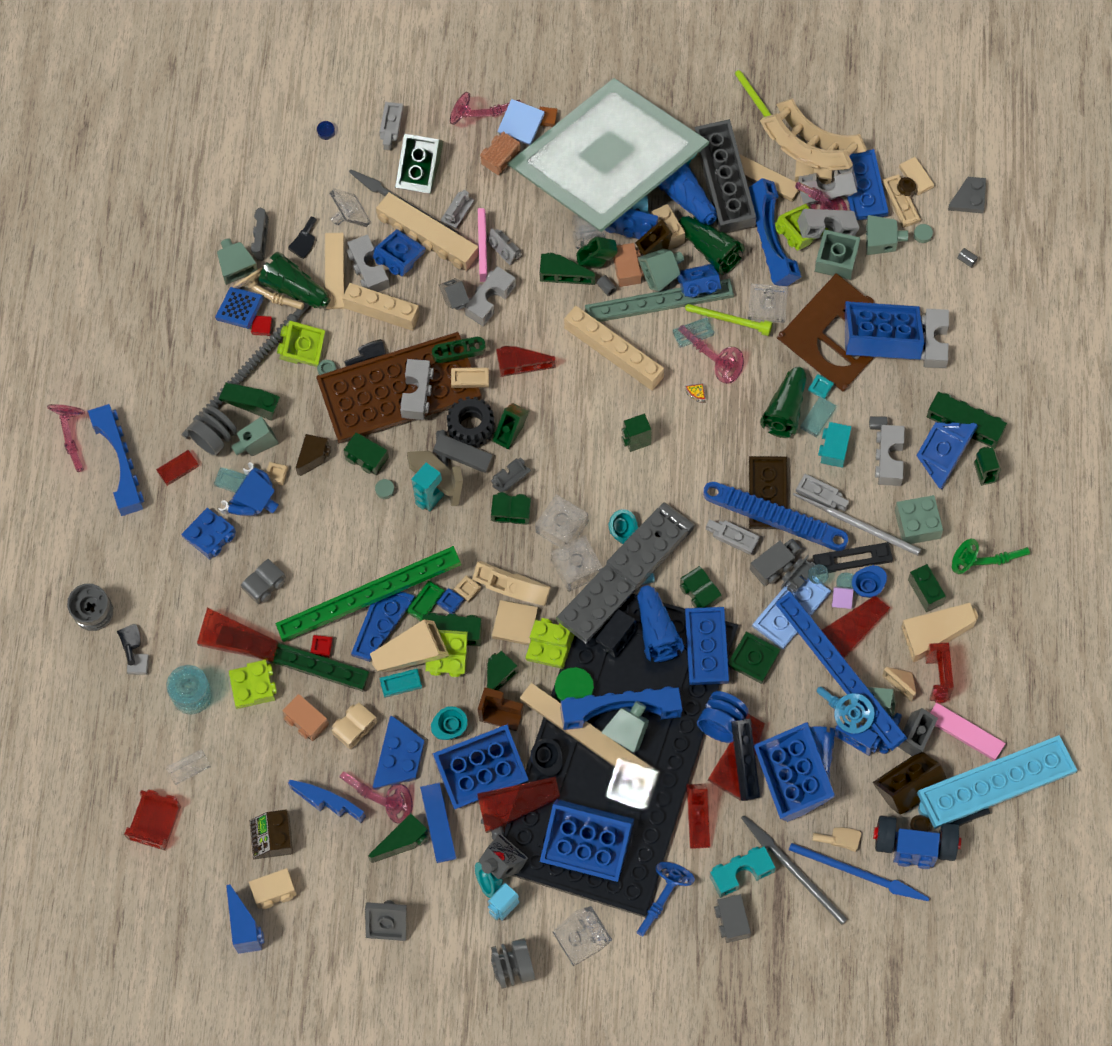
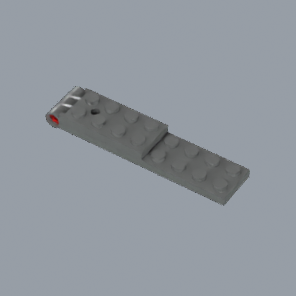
(625, 572)

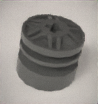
(214, 426)
(83, 599)
(512, 963)

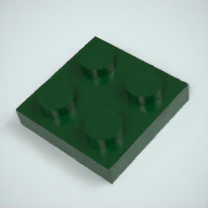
(753, 657)

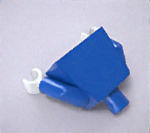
(252, 494)

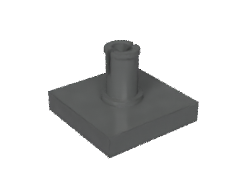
(386, 921)

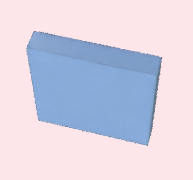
(521, 121)

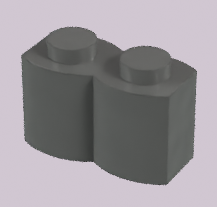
(263, 581)

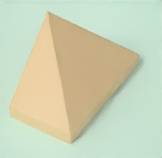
(902, 681)

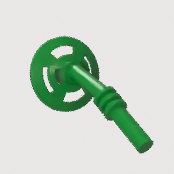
(969, 556)

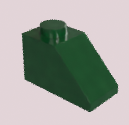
(510, 425)
(500, 670)

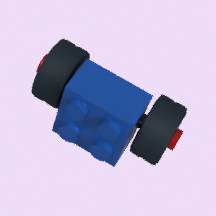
(915, 846)

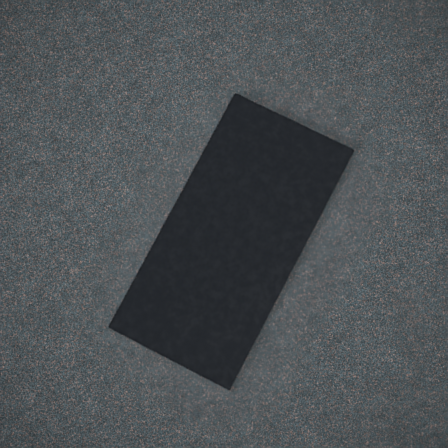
(584, 777)

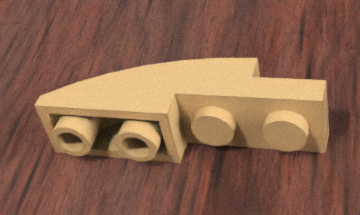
(511, 584)

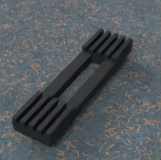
(879, 552)

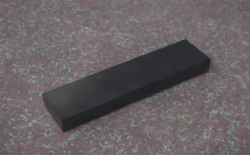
(745, 759)

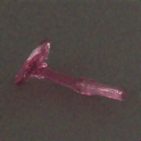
(462, 109)
(818, 195)
(724, 362)
(65, 413)
(393, 804)

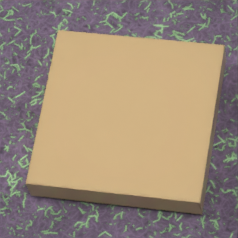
(514, 622)

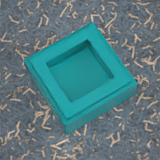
(820, 386)

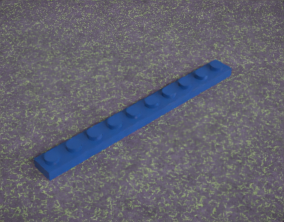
(839, 668)

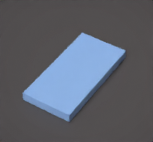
(773, 622)

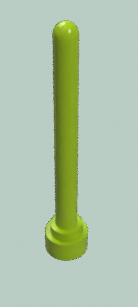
(763, 109)
(763, 327)

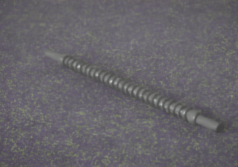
(252, 361)

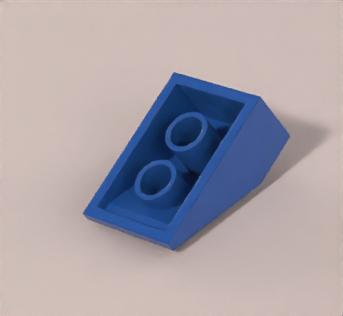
(244, 930)

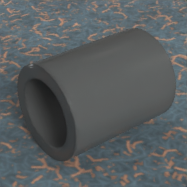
(967, 257)
(606, 285)
(876, 421)

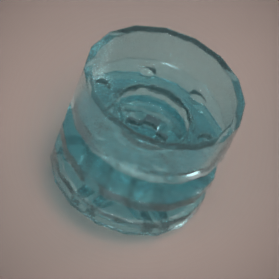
(191, 699)

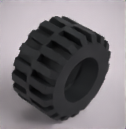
(466, 409)

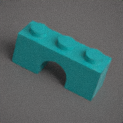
(425, 485)
(756, 862)

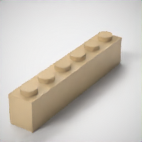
(427, 232)
(614, 348)

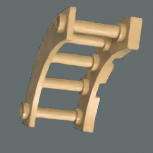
(836, 147)

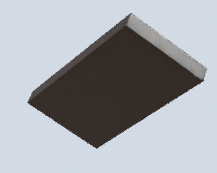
(768, 482)

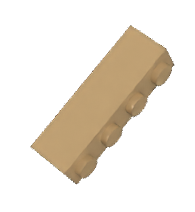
(381, 306)

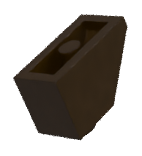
(655, 239)
(312, 453)

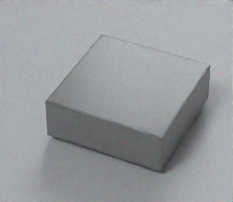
(140, 666)

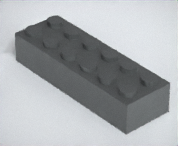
(726, 177)

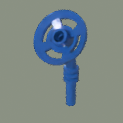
(674, 876)

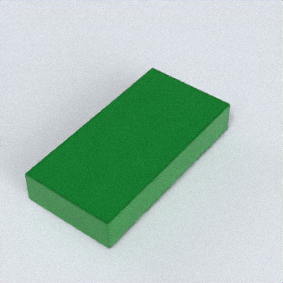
(425, 600)

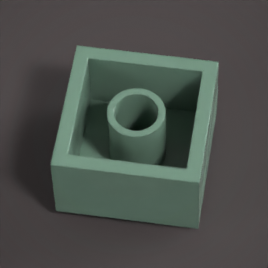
(837, 254)
(918, 520)

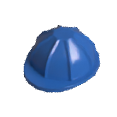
(869, 581)

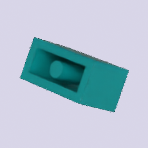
(835, 444)

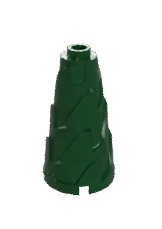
(715, 246)
(287, 278)
(784, 408)

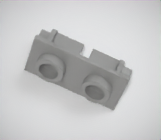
(457, 209)
(499, 241)

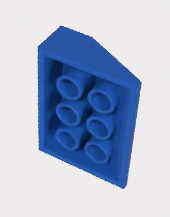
(883, 330)
(480, 766)
(794, 772)
(586, 840)

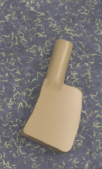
(840, 837)

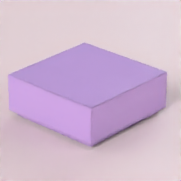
(842, 597)

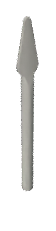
(863, 526)

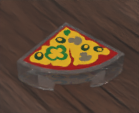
(696, 392)

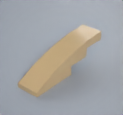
(334, 269)

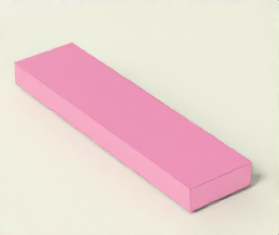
(482, 244)
(967, 732)

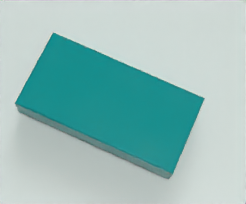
(400, 683)

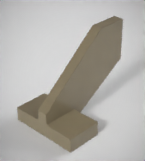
(451, 480)

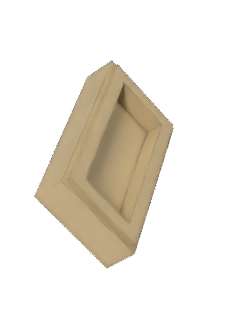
(914, 170)
(469, 377)

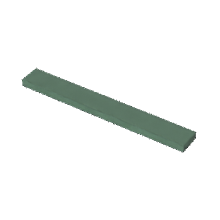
(654, 302)

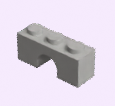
(844, 184)
(814, 221)
(362, 251)
(497, 283)
(935, 323)
(415, 404)
(889, 470)

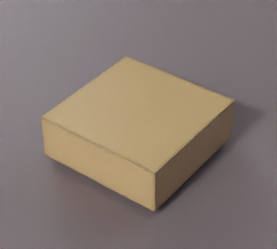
(277, 473)
(467, 588)

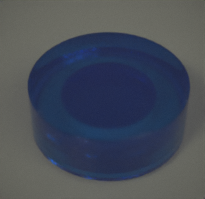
(325, 130)

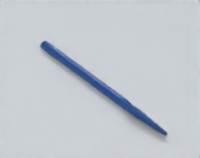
(894, 886)

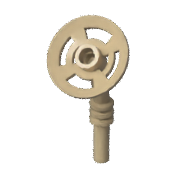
(276, 298)

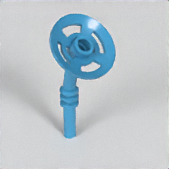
(850, 711)

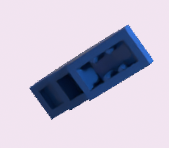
(320, 798)
(438, 822)

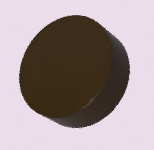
(906, 186)
(920, 823)

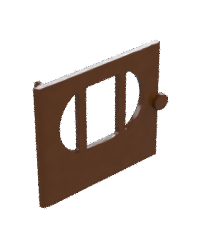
(810, 323)

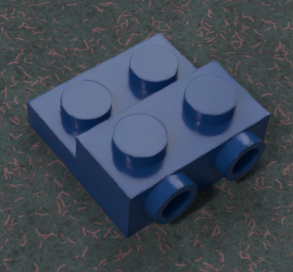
(398, 253)
(699, 280)
(209, 533)
(865, 741)

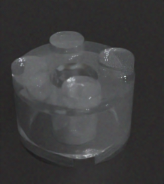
(584, 232)

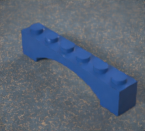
(782, 269)
(127, 496)
(662, 702)

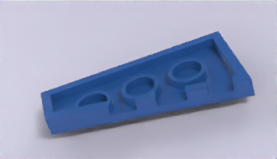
(379, 623)

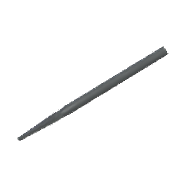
(375, 186)
(765, 840)

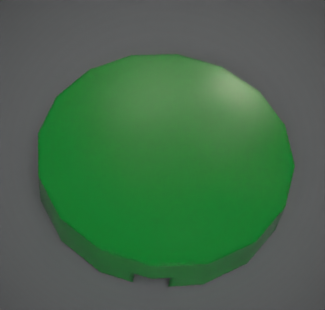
(573, 683)

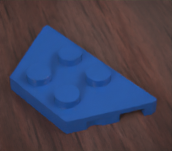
(944, 448)
(399, 755)

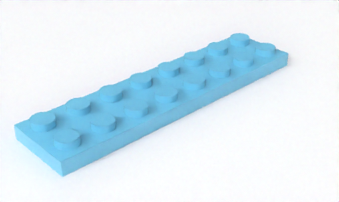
(996, 781)

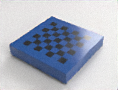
(239, 307)

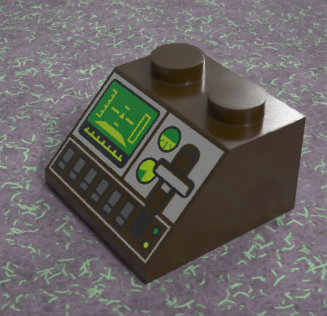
(271, 834)

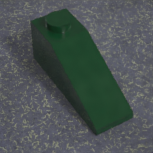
(562, 270)
(250, 399)
(403, 838)

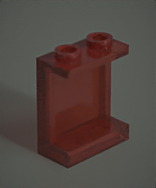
(940, 654)
(153, 820)

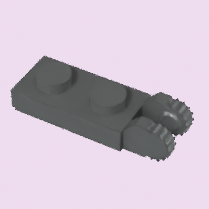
(260, 234)

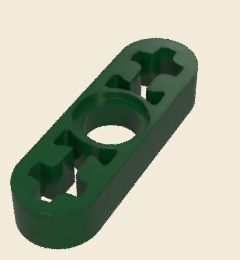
(454, 356)

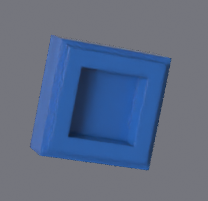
(450, 601)

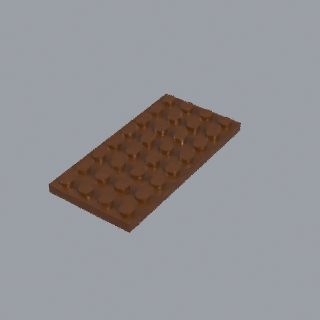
(370, 393)

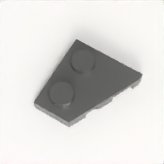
(970, 196)

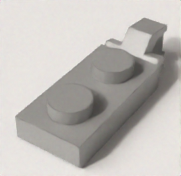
(390, 123)
(821, 493)
(733, 535)

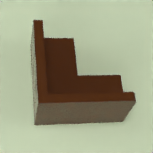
(499, 711)

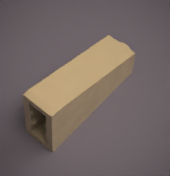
(937, 628)
(413, 647)

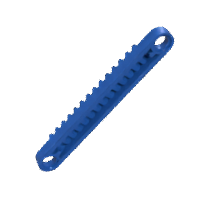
(775, 516)

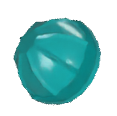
(622, 525)
(449, 723)
(487, 882)

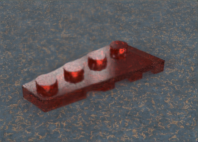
(855, 625)
(231, 636)
(725, 772)
(512, 802)

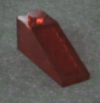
(519, 360)
(698, 815)

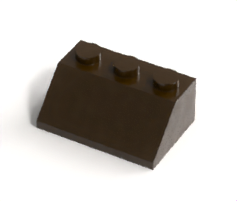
(903, 782)

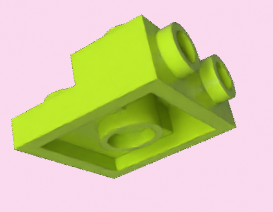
(789, 227)
(301, 343)
(549, 644)
(456, 661)
(252, 684)

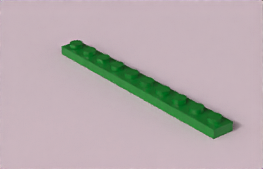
(368, 594)

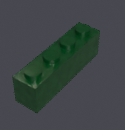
(949, 410)

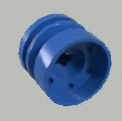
(719, 713)

